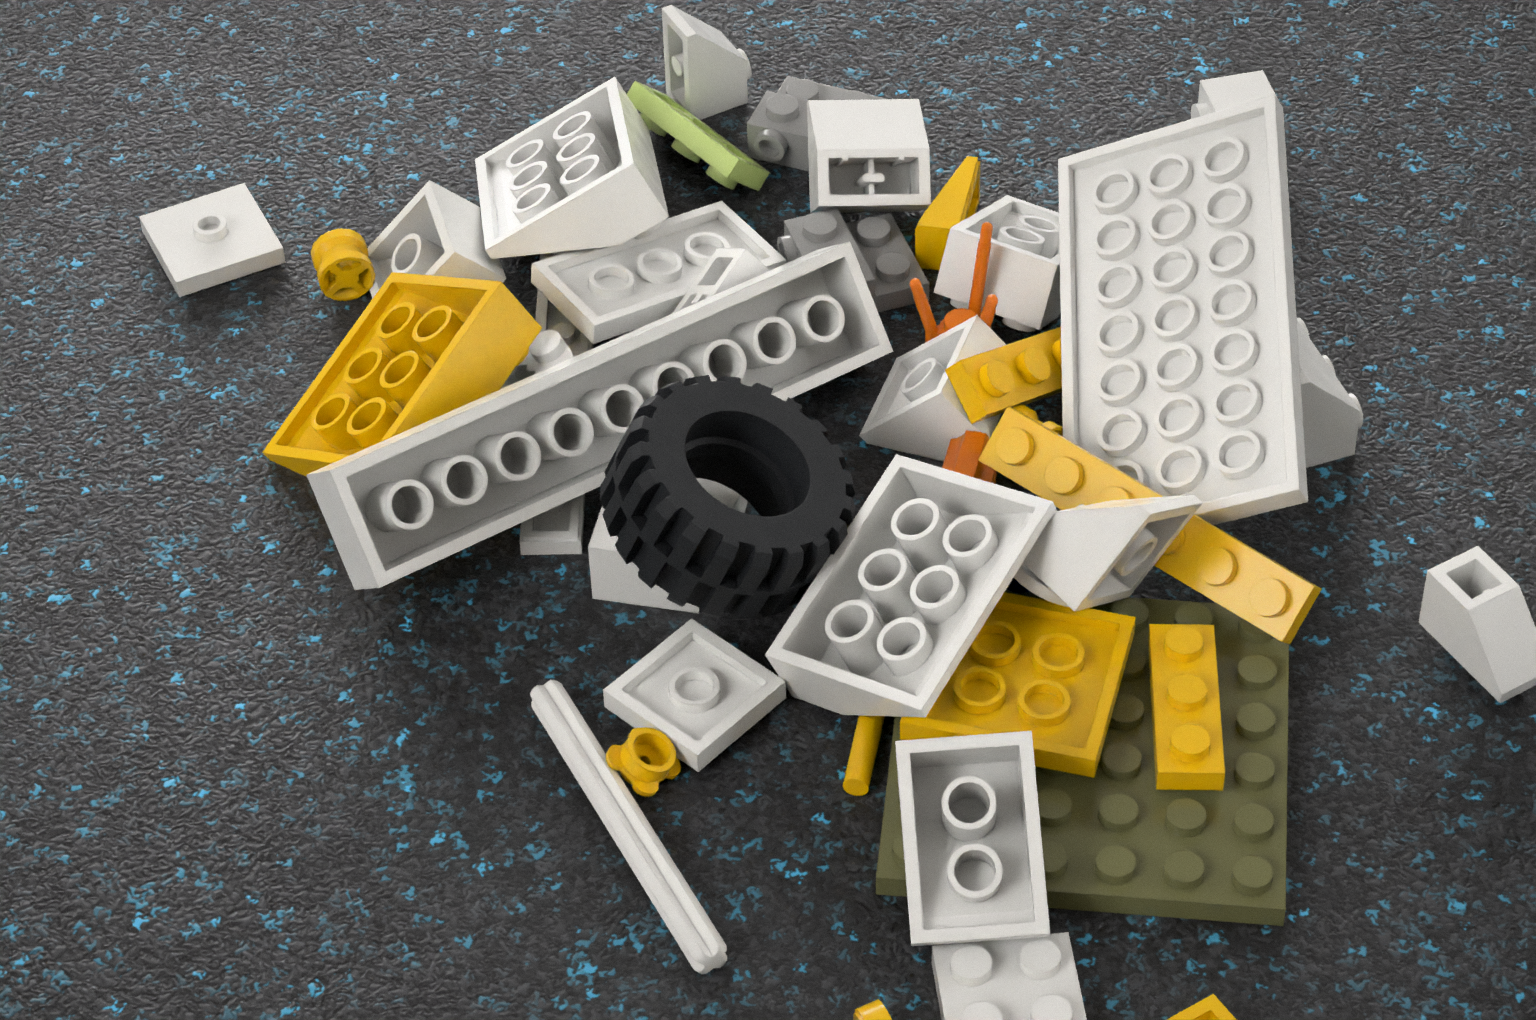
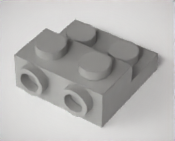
(780, 124)
(878, 247)

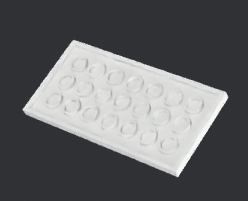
(1185, 311)

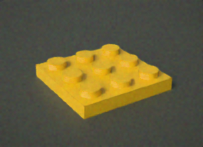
(1038, 673)

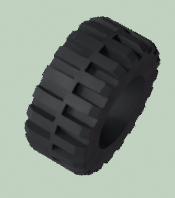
(694, 541)

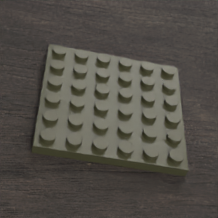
(1163, 852)

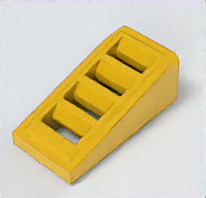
(951, 206)

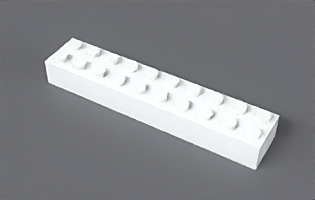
(559, 428)

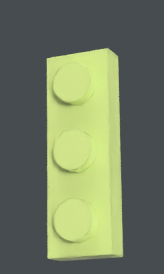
(696, 139)

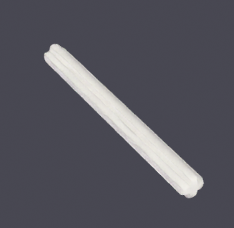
(629, 828)

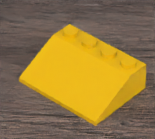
(406, 360)

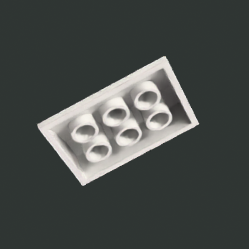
(572, 180)
(906, 591)

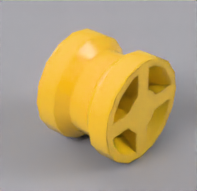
(342, 264)

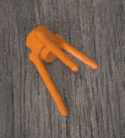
(960, 315)

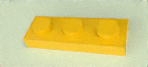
(1008, 375)
(1185, 707)

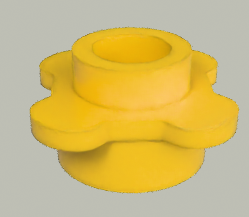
(644, 760)

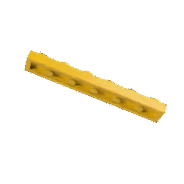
(1198, 556)

